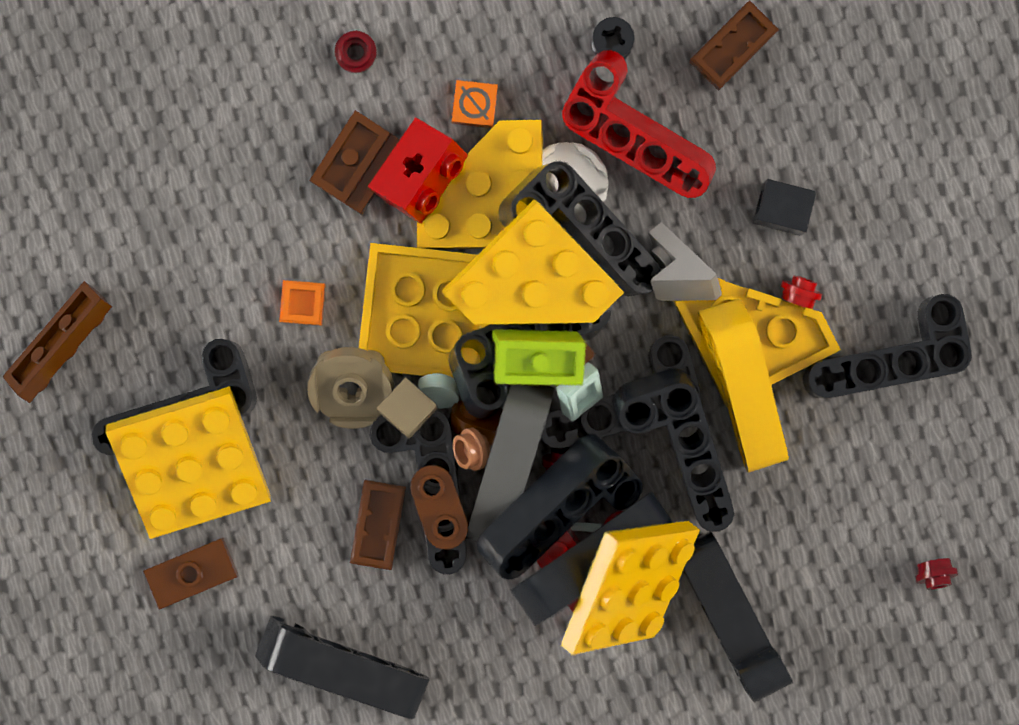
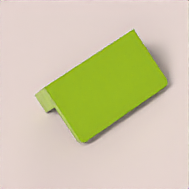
(539, 357)

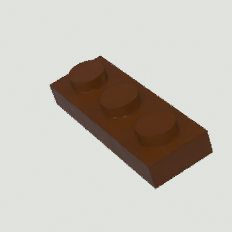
(57, 342)

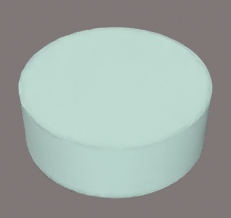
(439, 389)

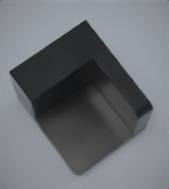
(784, 207)

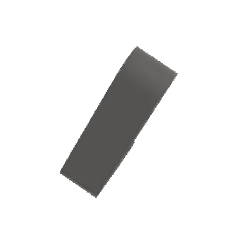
(511, 454)

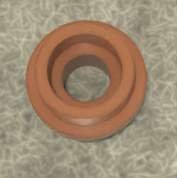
(471, 449)

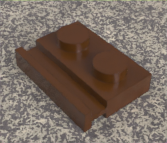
(354, 162)

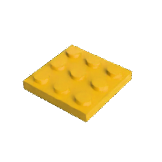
(408, 313)
(188, 462)
(630, 586)

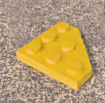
(471, 202)
(532, 277)
(788, 333)

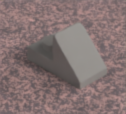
(683, 272)

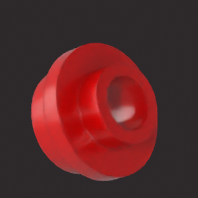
(800, 291)

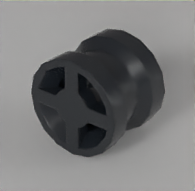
(621, 29)

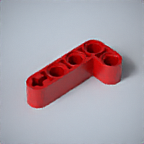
(642, 129)

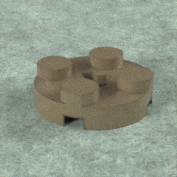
(355, 366)

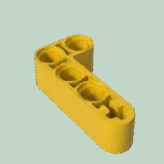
(745, 384)

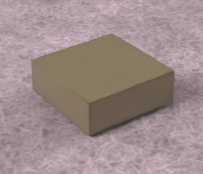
(407, 408)

